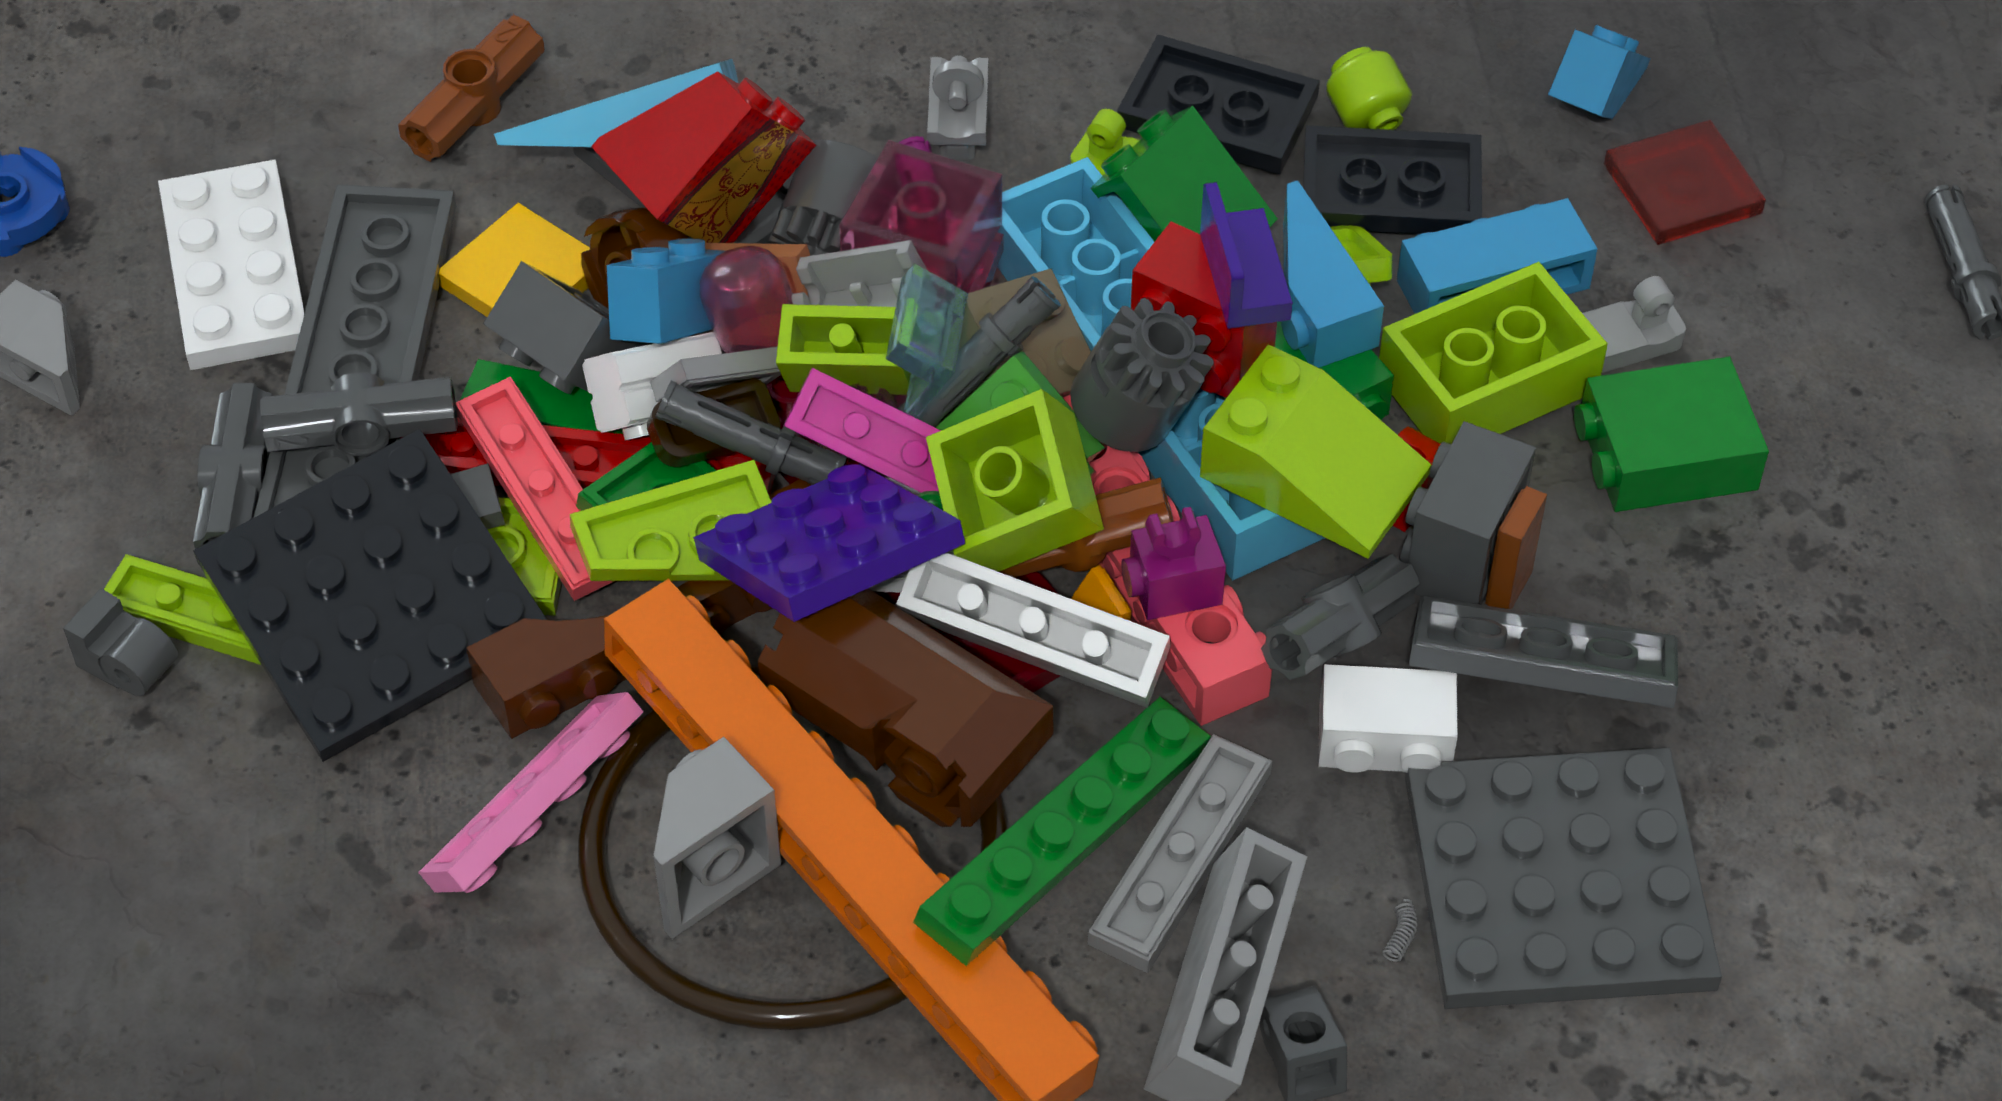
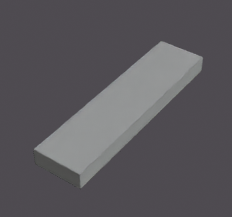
(1179, 853)

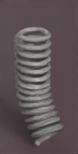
(1403, 924)

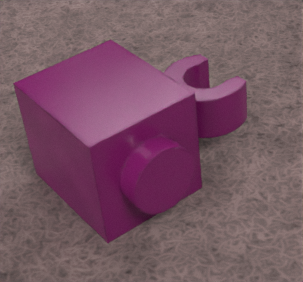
(1174, 566)

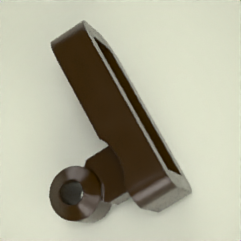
(681, 447)

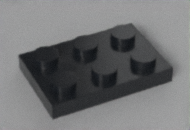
(1245, 103)
(1393, 178)

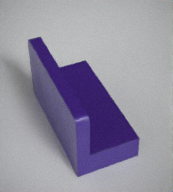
(1243, 263)

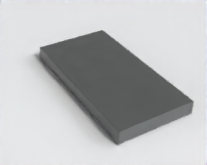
(1546, 651)

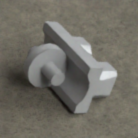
(958, 106)

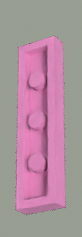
(516, 809)

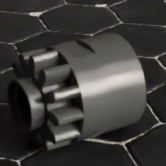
(821, 196)
(1140, 377)

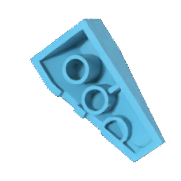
(588, 122)

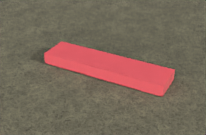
(530, 474)

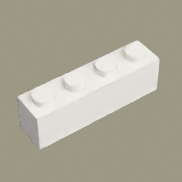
(1036, 626)

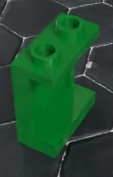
(1167, 170)

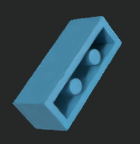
(1473, 254)

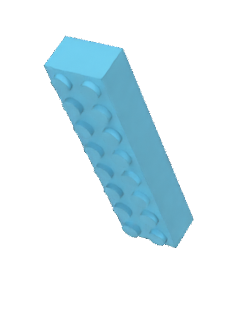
(1093, 254)

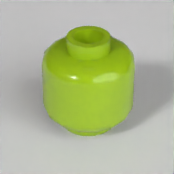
(1368, 90)

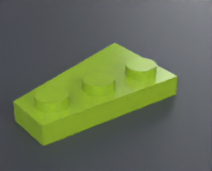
(654, 530)

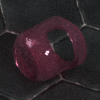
(745, 298)

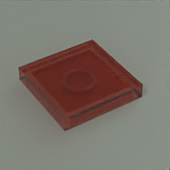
(1684, 182)

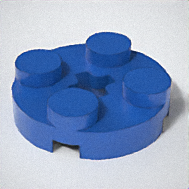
(39, 199)

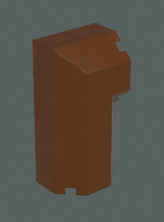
(909, 701)

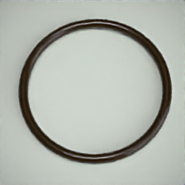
(668, 981)

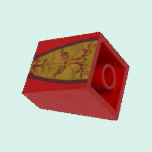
(708, 156)

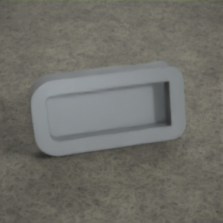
(1639, 327)

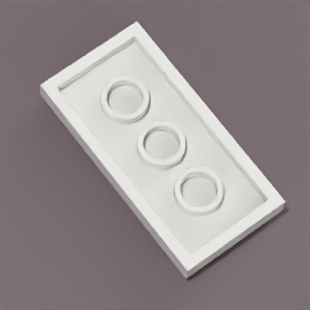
(232, 264)

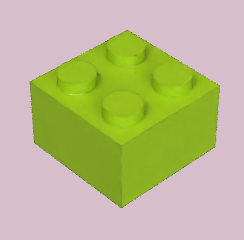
(1015, 481)

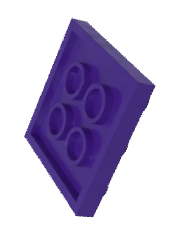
(828, 541)

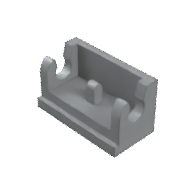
(856, 275)

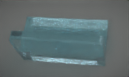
(926, 334)

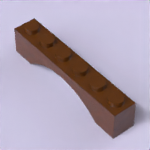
(551, 665)

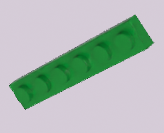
(1060, 831)

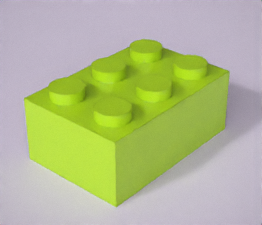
(1492, 356)

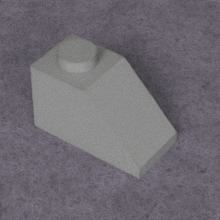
(38, 346)

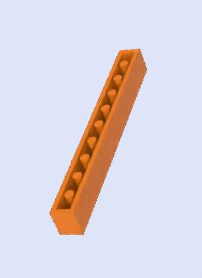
(849, 852)

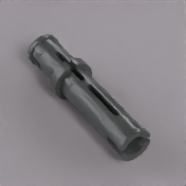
(1974, 277)
(991, 345)
(746, 435)

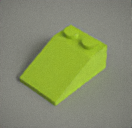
(1310, 453)

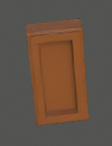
(1516, 549)

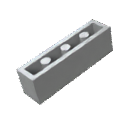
(1226, 971)

